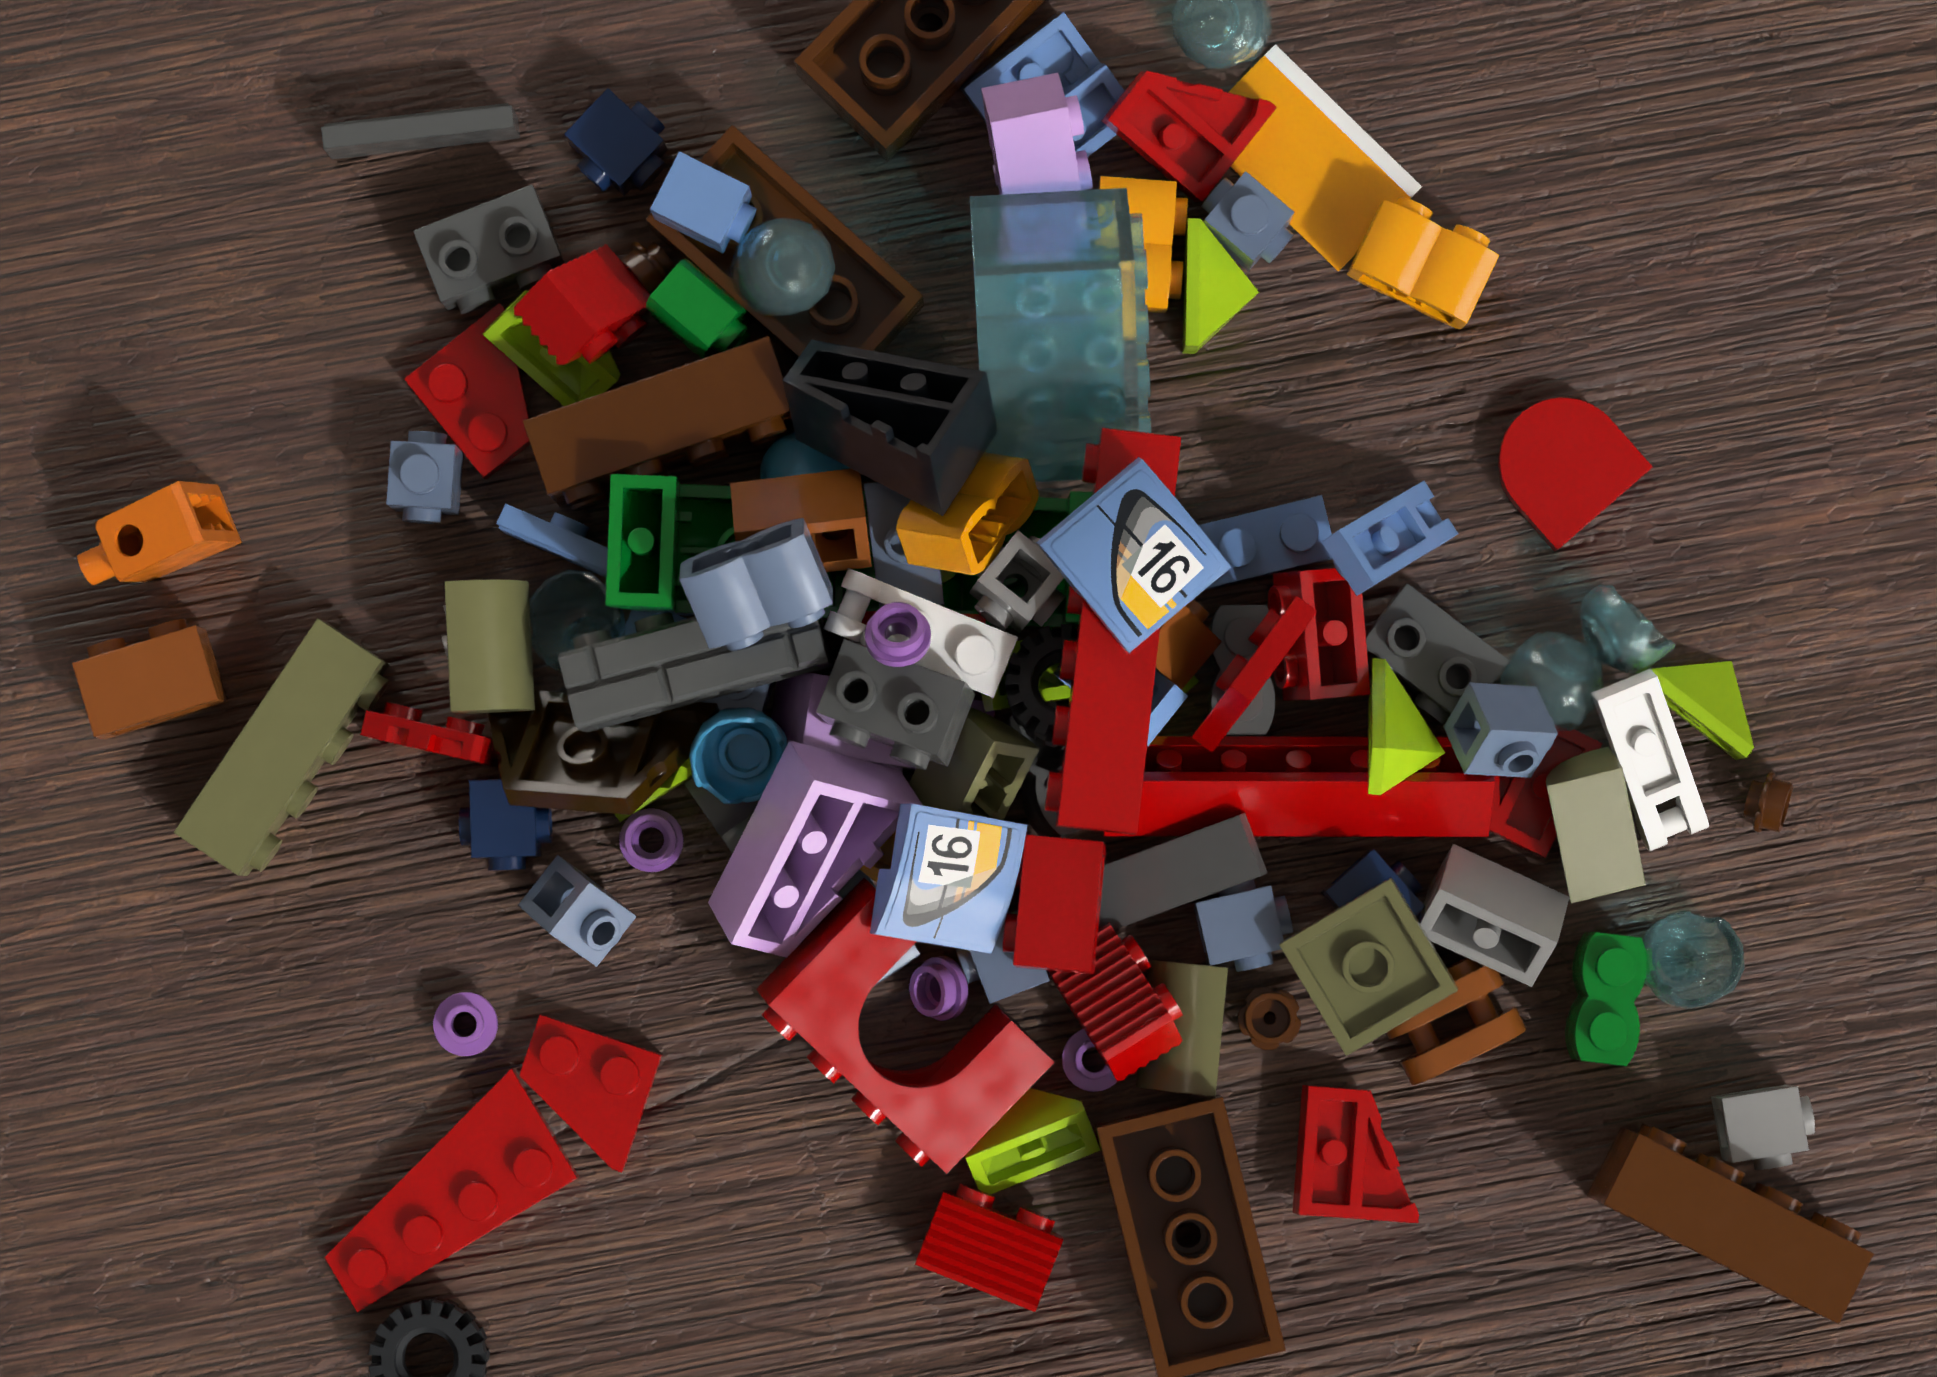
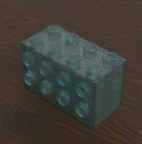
(1061, 322)

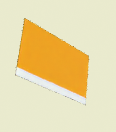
(1317, 159)

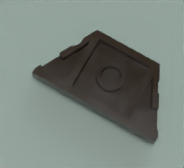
(603, 770)

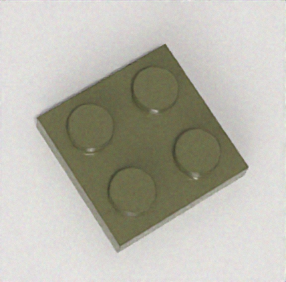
(1368, 966)

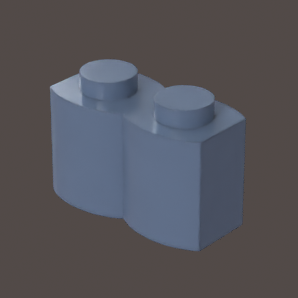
(757, 585)

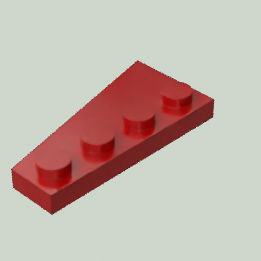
(463, 1188)

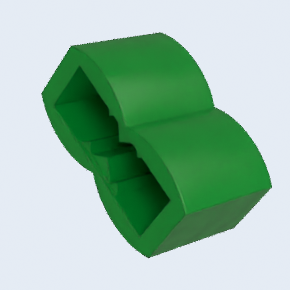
(698, 311)
(1603, 1017)

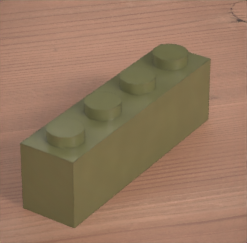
(283, 749)

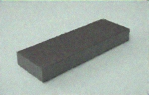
(420, 131)
(1179, 872)

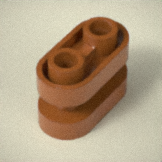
(1486, 1033)

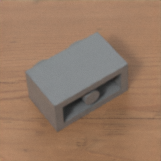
(1493, 915)

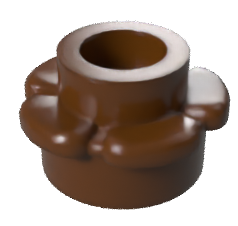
(648, 264)
(1768, 803)
(1269, 1035)

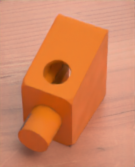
(160, 534)

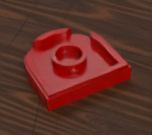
(1566, 466)

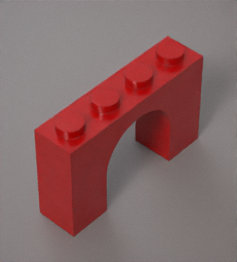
(936, 1107)

